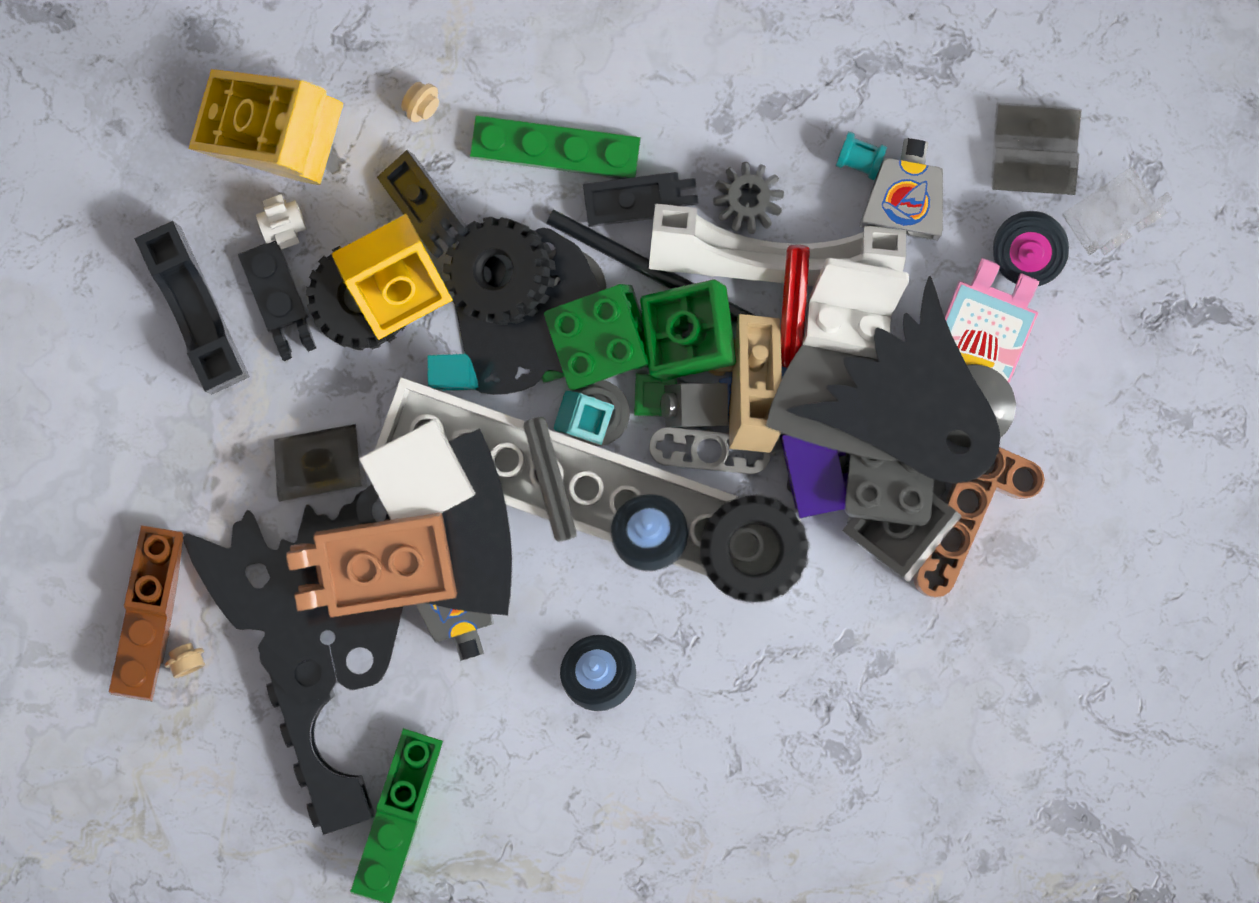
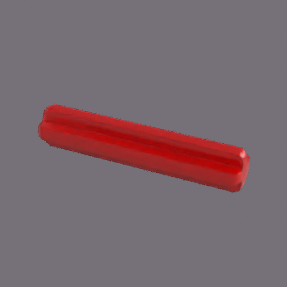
(794, 301)

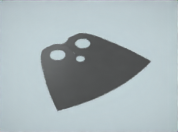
(807, 383)

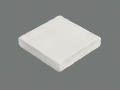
(417, 473)

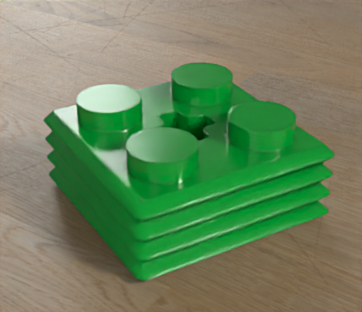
(668, 316)

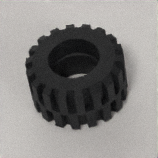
(792, 543)

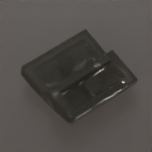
(1036, 148)

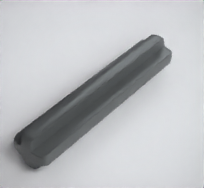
(550, 479)

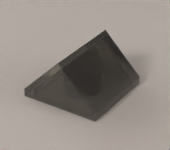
(318, 464)

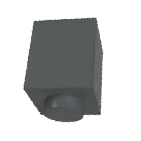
(695, 405)

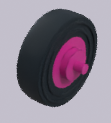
(1031, 246)

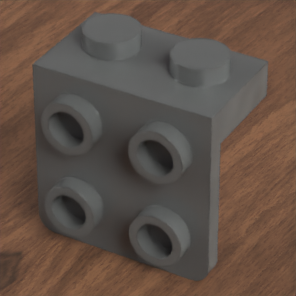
(887, 491)

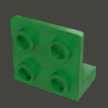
(598, 336)

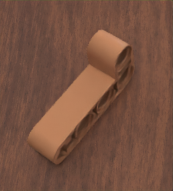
(984, 487)

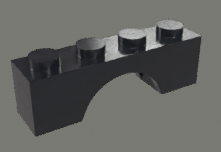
(193, 307)
(335, 796)

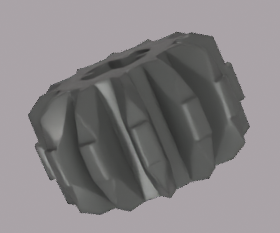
(762, 201)

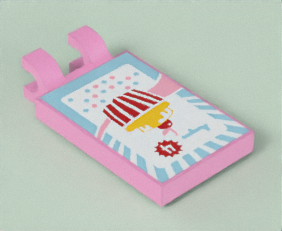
(991, 323)

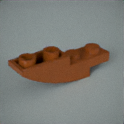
(147, 614)

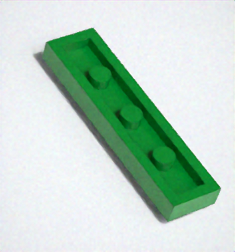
(555, 147)

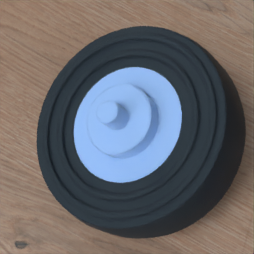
(649, 532)
(598, 672)

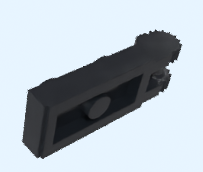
(276, 295)

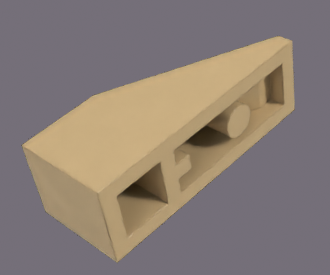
(754, 383)

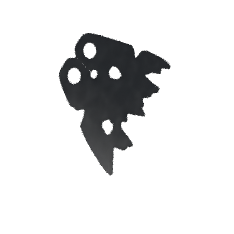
(290, 633)

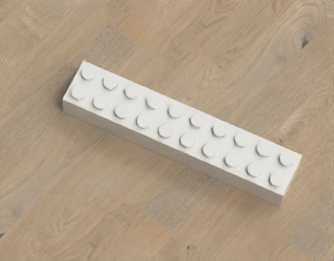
(593, 477)

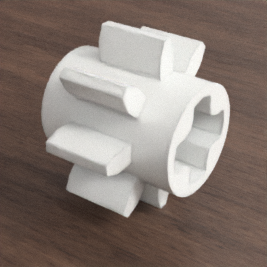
(281, 221)

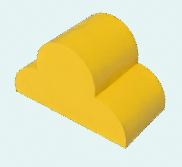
(267, 124)

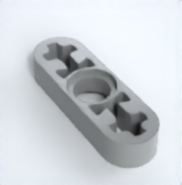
(677, 457)

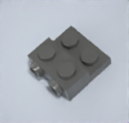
(902, 545)

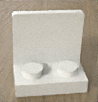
(850, 305)

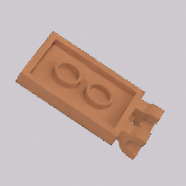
(376, 566)

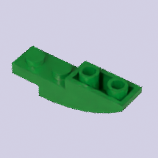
(397, 817)

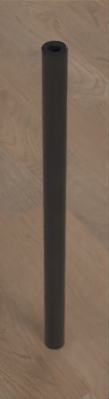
(625, 255)

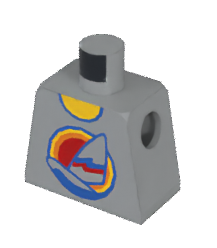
(907, 194)

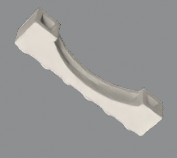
(695, 246)

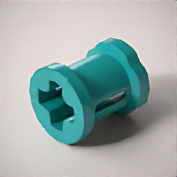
(861, 156)

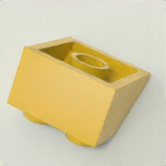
(391, 276)

